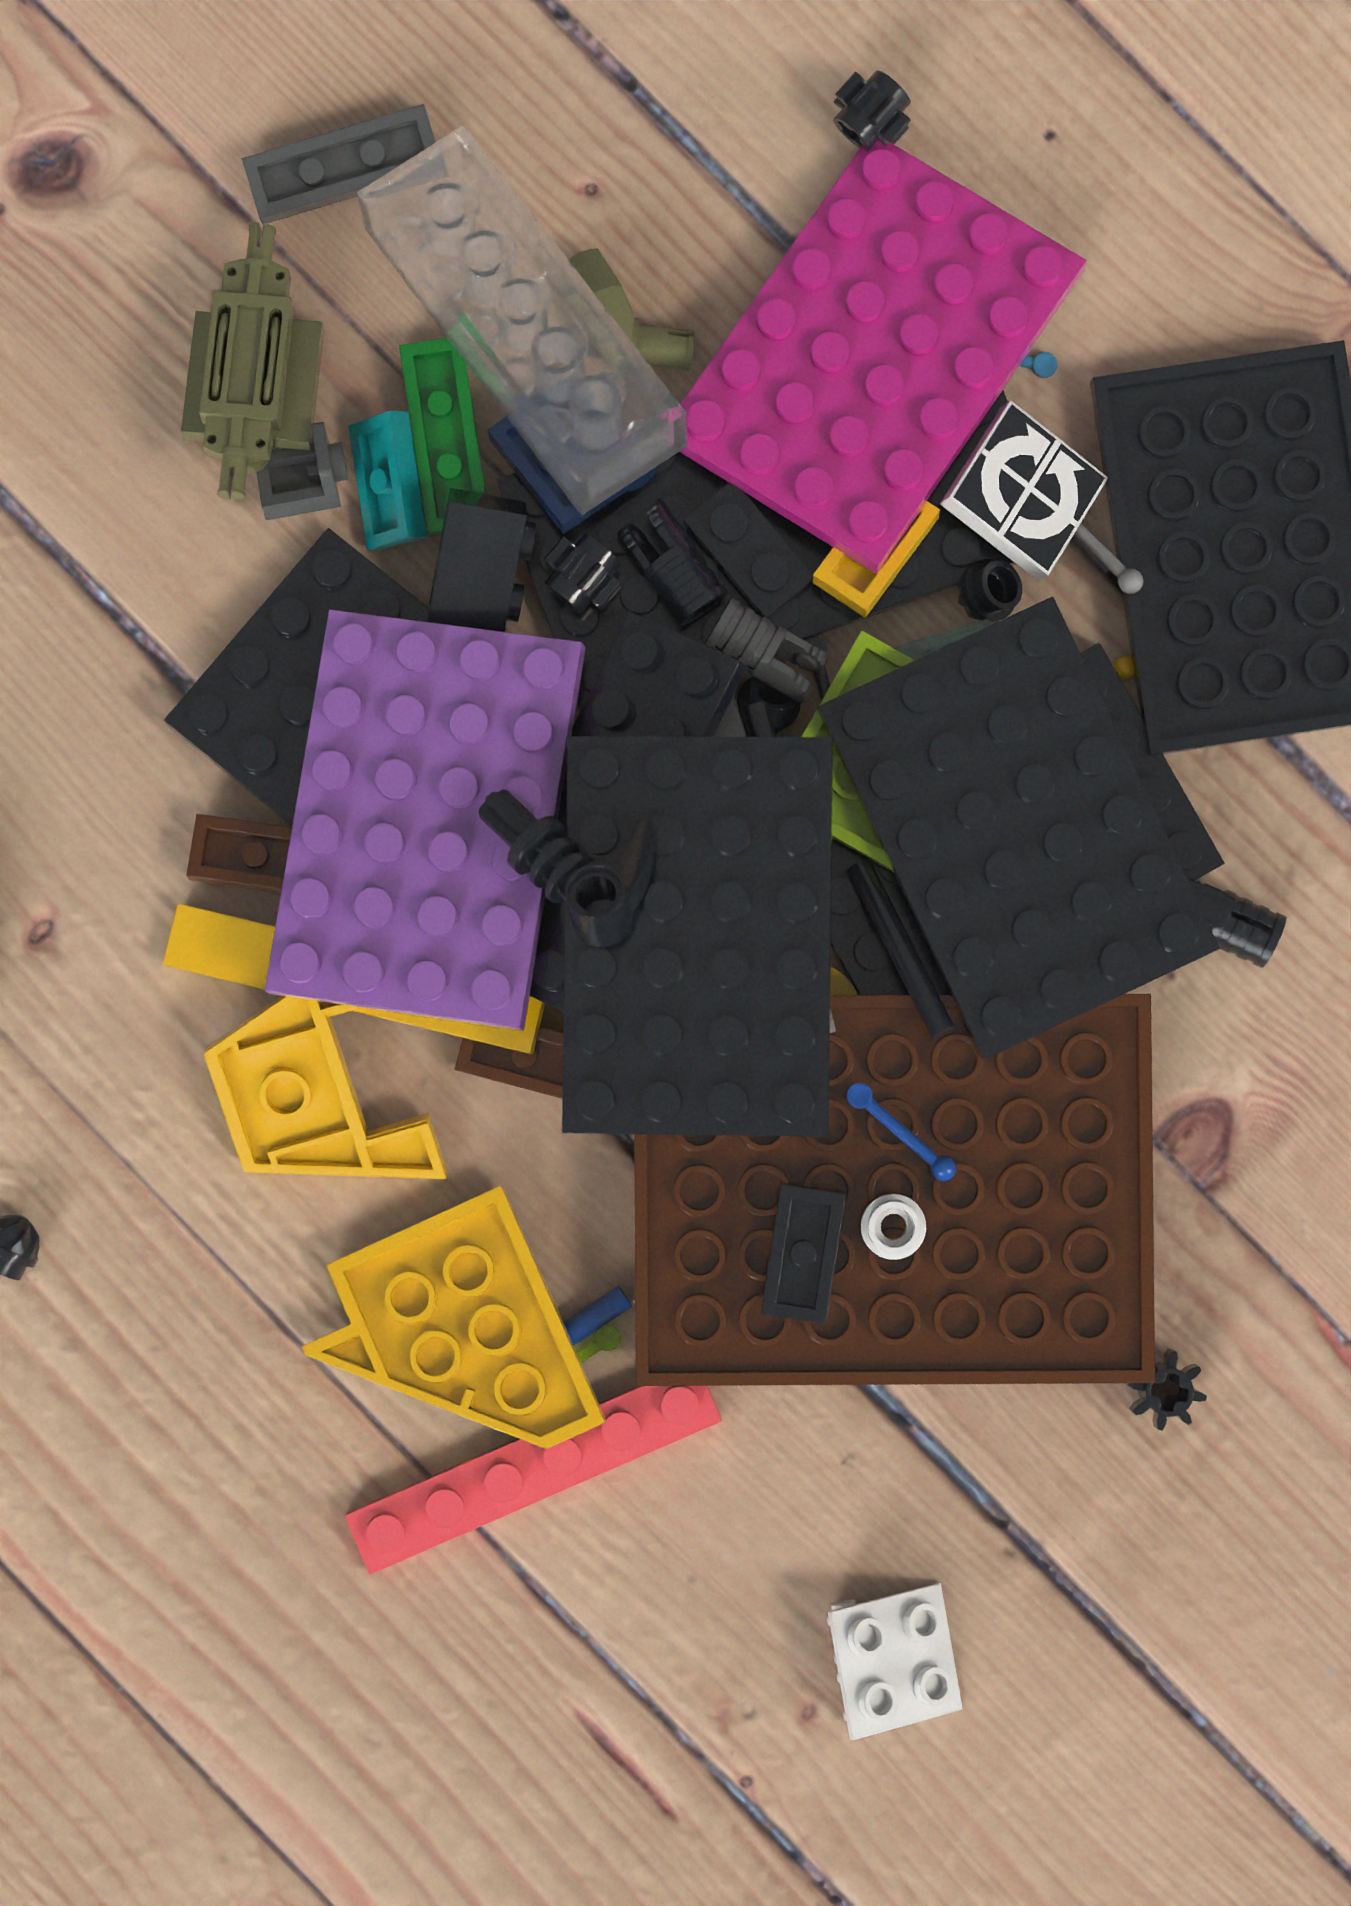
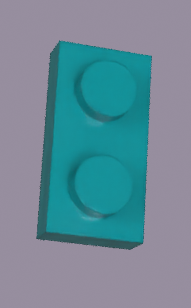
(387, 480)

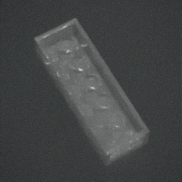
(523, 319)

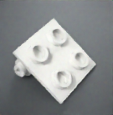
(894, 1660)

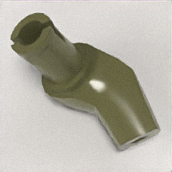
(656, 344)

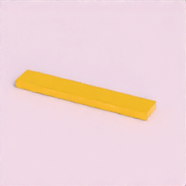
(241, 954)

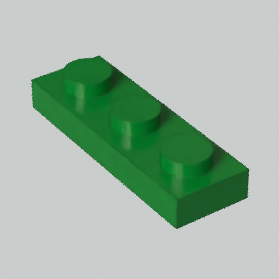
(441, 425)

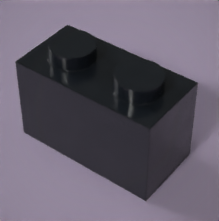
(479, 561)

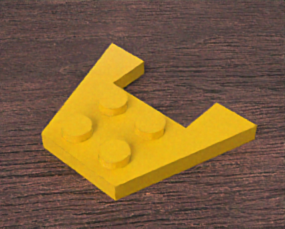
(297, 1106)

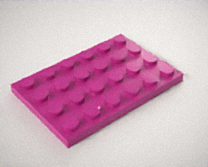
(875, 351)

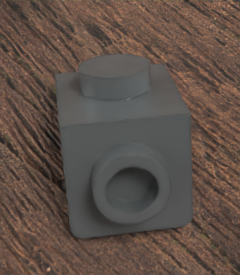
(303, 479)

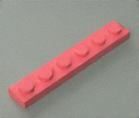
(524, 1473)

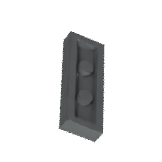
(334, 163)

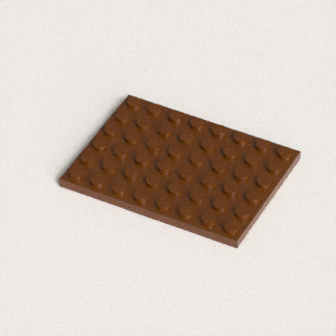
(1027, 1253)

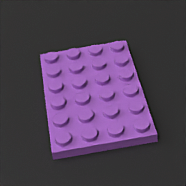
(388, 869)

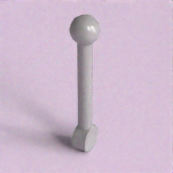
(1129, 579)

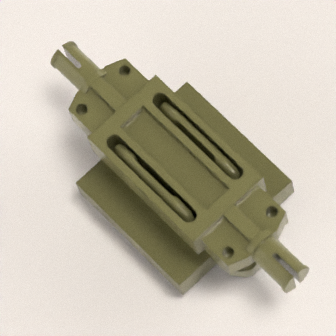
(251, 368)

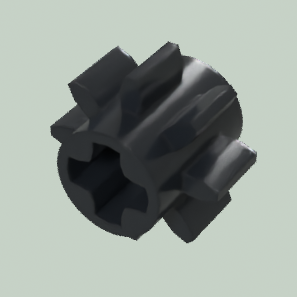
(871, 110)
(582, 573)
(1173, 1404)

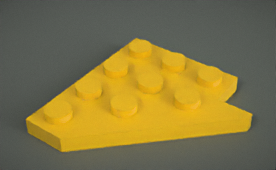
(463, 1324)

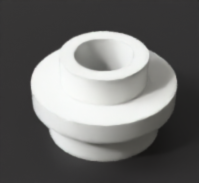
(914, 1226)

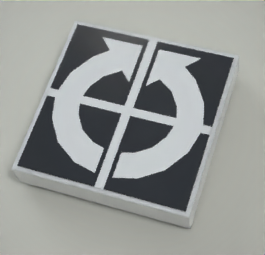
(1024, 490)

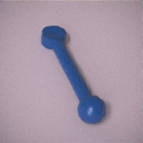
(861, 1096)

